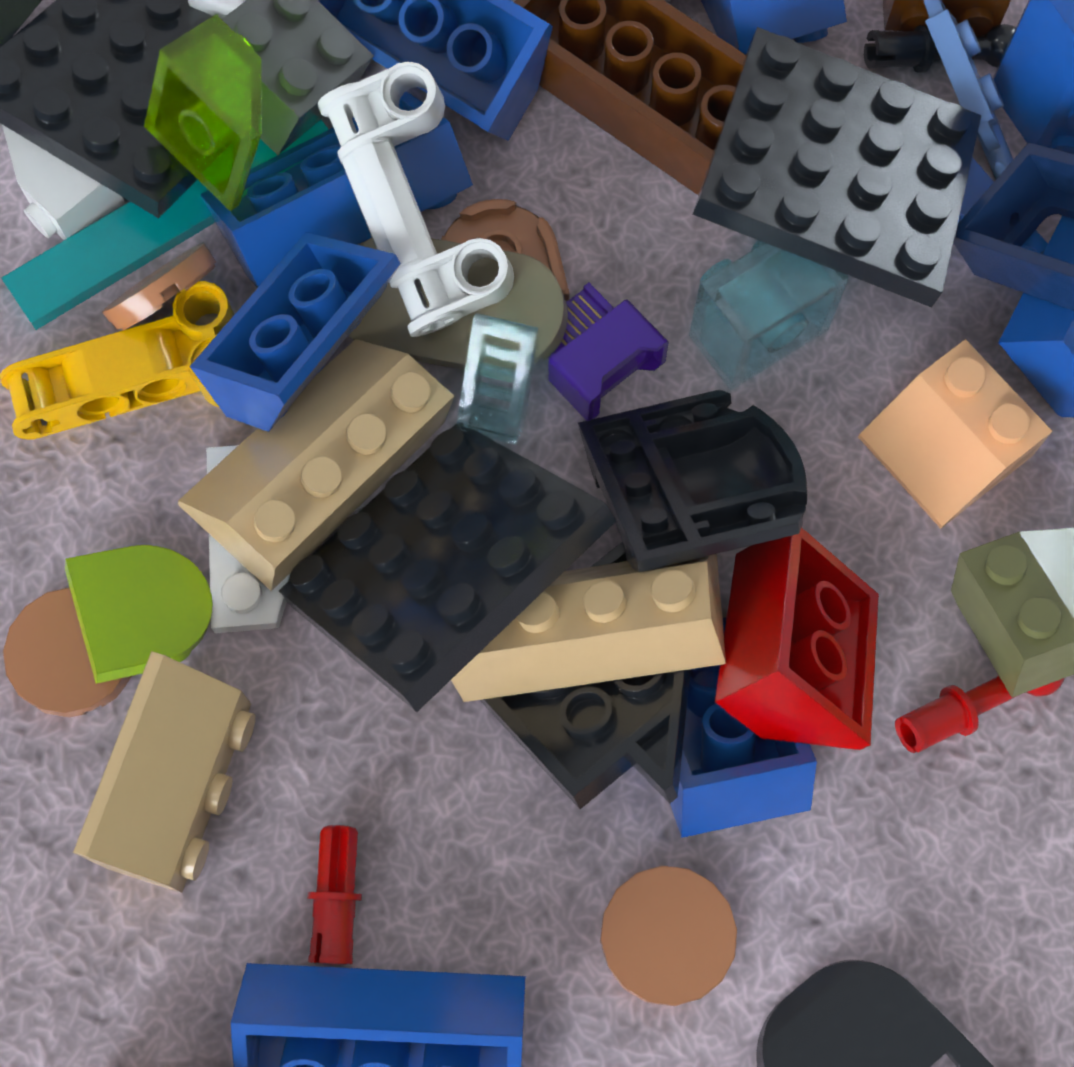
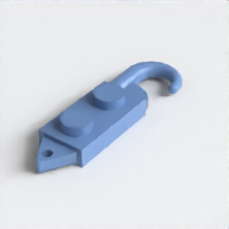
(956, 46)

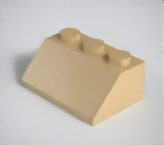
(166, 775)

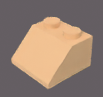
(954, 433)

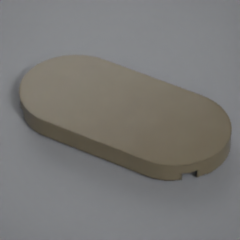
(532, 301)

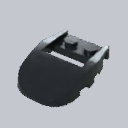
(860, 1018)

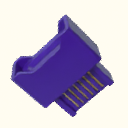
(602, 350)

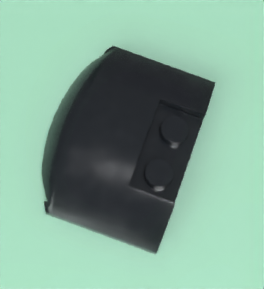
(695, 478)

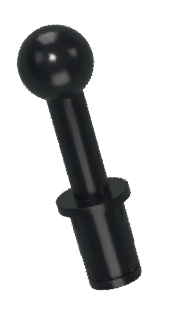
(918, 49)

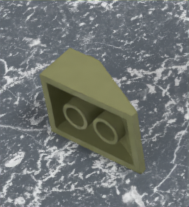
(1021, 605)

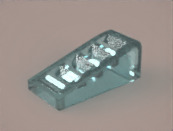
(487, 418)

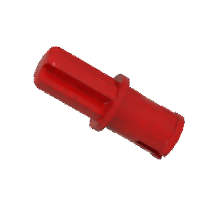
(335, 897)

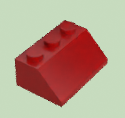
(799, 645)

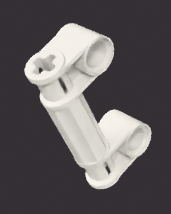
(391, 206)

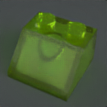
(209, 106)

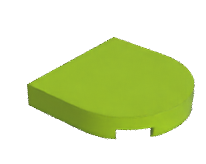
(137, 604)

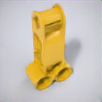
(117, 369)

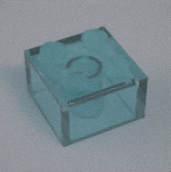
(762, 310)

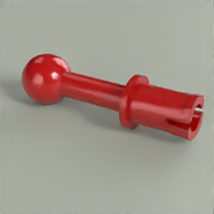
(956, 713)

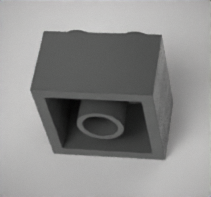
(302, 60)

